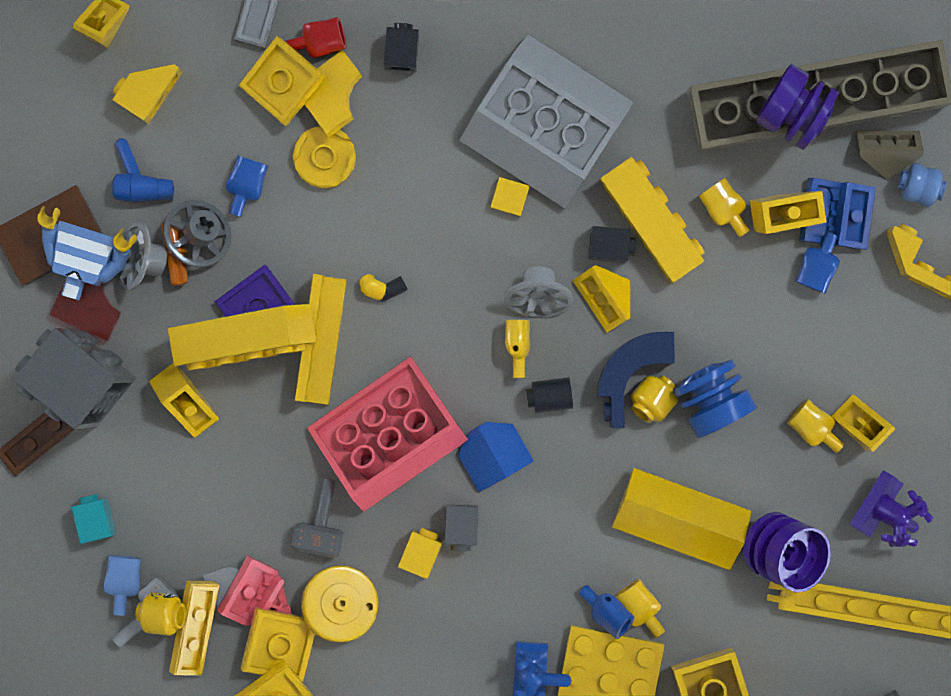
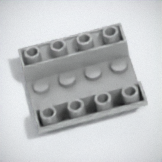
(545, 121)

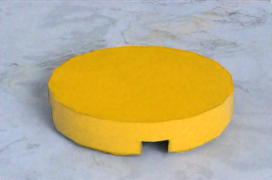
(324, 159)

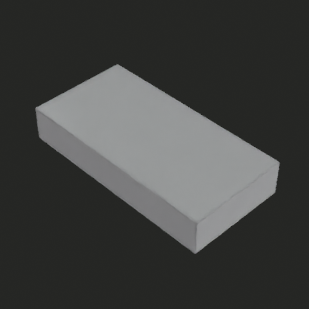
(256, 22)

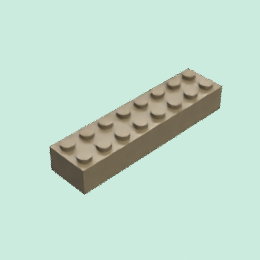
(868, 87)

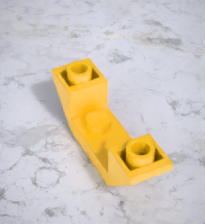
(905, 247)

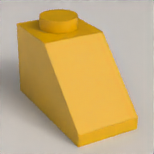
(146, 90)
(787, 211)
(183, 400)

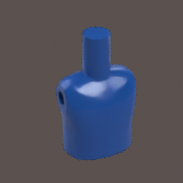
(245, 183)
(819, 265)
(608, 612)

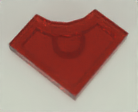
(90, 313)

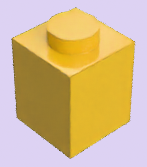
(420, 552)

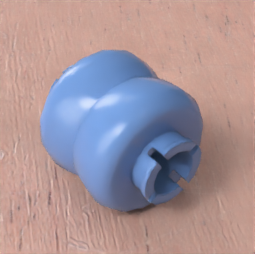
(921, 184)

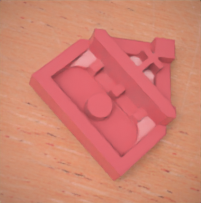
(254, 587)

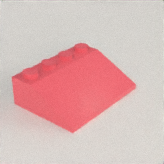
(387, 434)

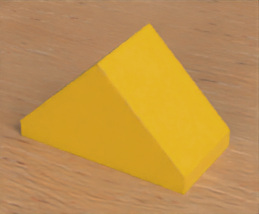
(101, 21)
(863, 423)

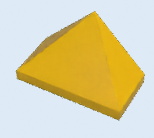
(606, 295)

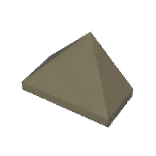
(889, 150)

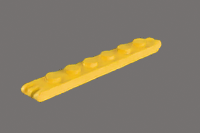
(867, 608)

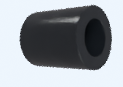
(550, 395)

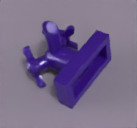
(882, 507)

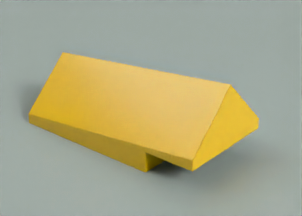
(682, 519)

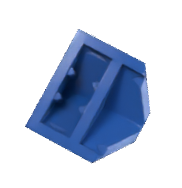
(493, 453)

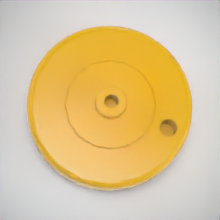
(339, 604)

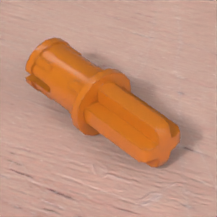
(176, 269)

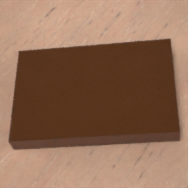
(23, 234)

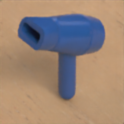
(138, 187)

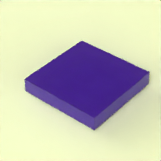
(254, 293)

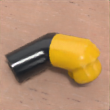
(381, 291)

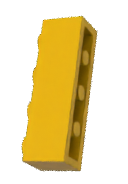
(652, 220)

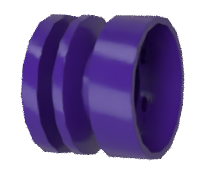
(797, 107)
(787, 552)

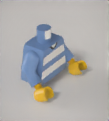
(82, 253)

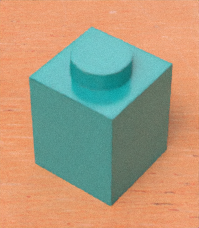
(93, 519)

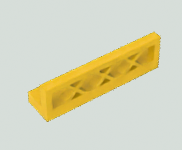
(319, 357)

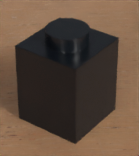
(401, 47)
(611, 244)

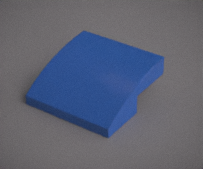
(847, 213)

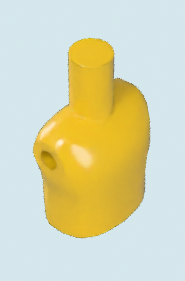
(725, 206)
(518, 344)
(814, 426)
(642, 605)

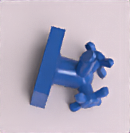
(531, 669)

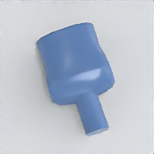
(122, 580)

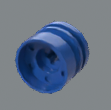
(714, 398)

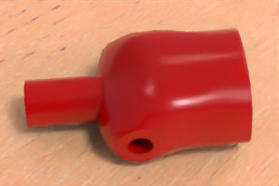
(321, 38)

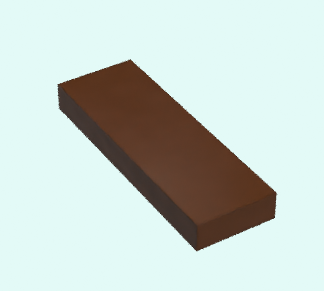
(33, 443)

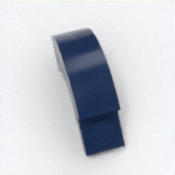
(629, 357)

